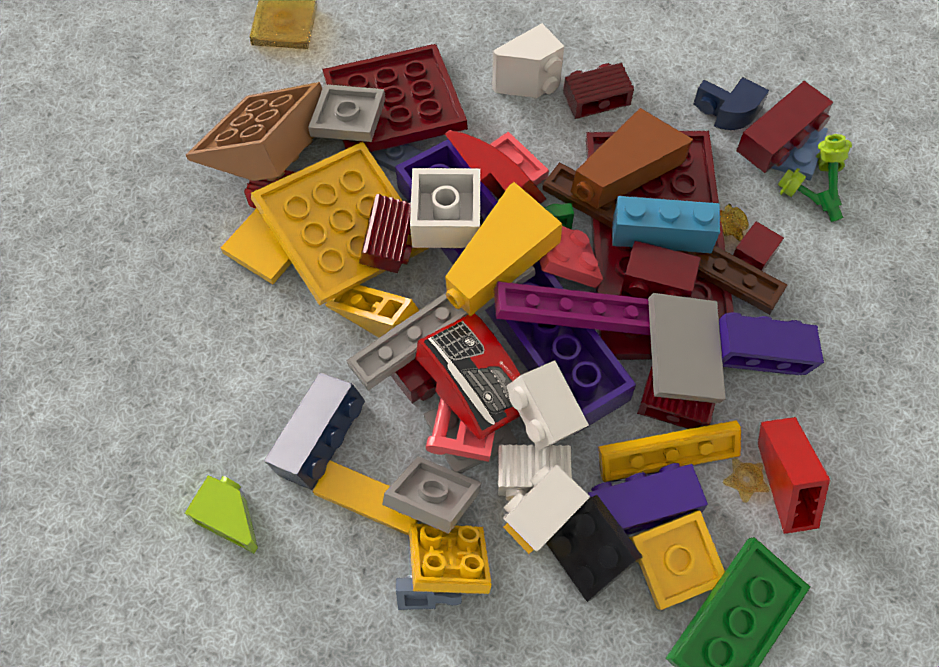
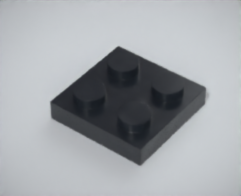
(593, 548)

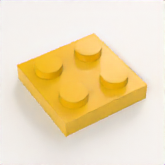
(678, 559)

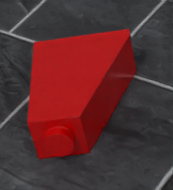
(794, 474)

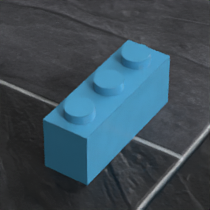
(666, 223)

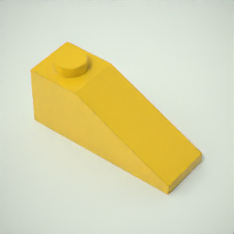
(373, 309)

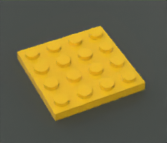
(324, 218)

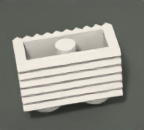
(521, 462)

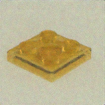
(283, 23)

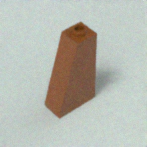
(630, 158)

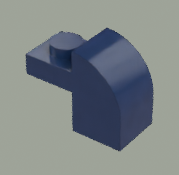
(731, 109)

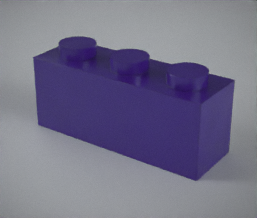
(769, 344)
(652, 499)

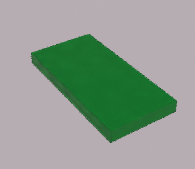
(741, 612)

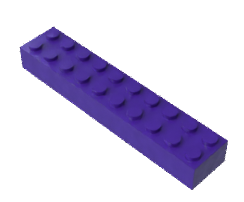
(581, 354)

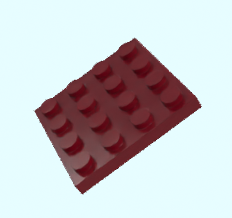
(417, 95)

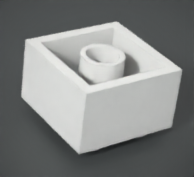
(444, 207)

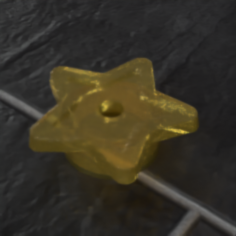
(733, 222)
(754, 472)

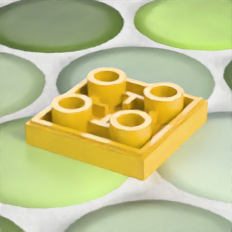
(257, 249)
(449, 561)

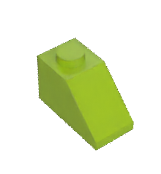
(223, 511)

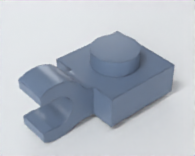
(412, 600)

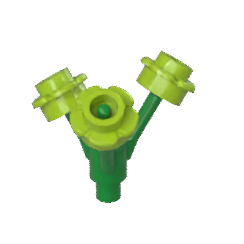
(830, 159)

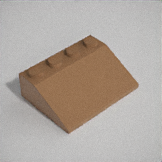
(260, 134)

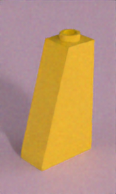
(502, 249)

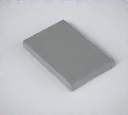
(686, 348)

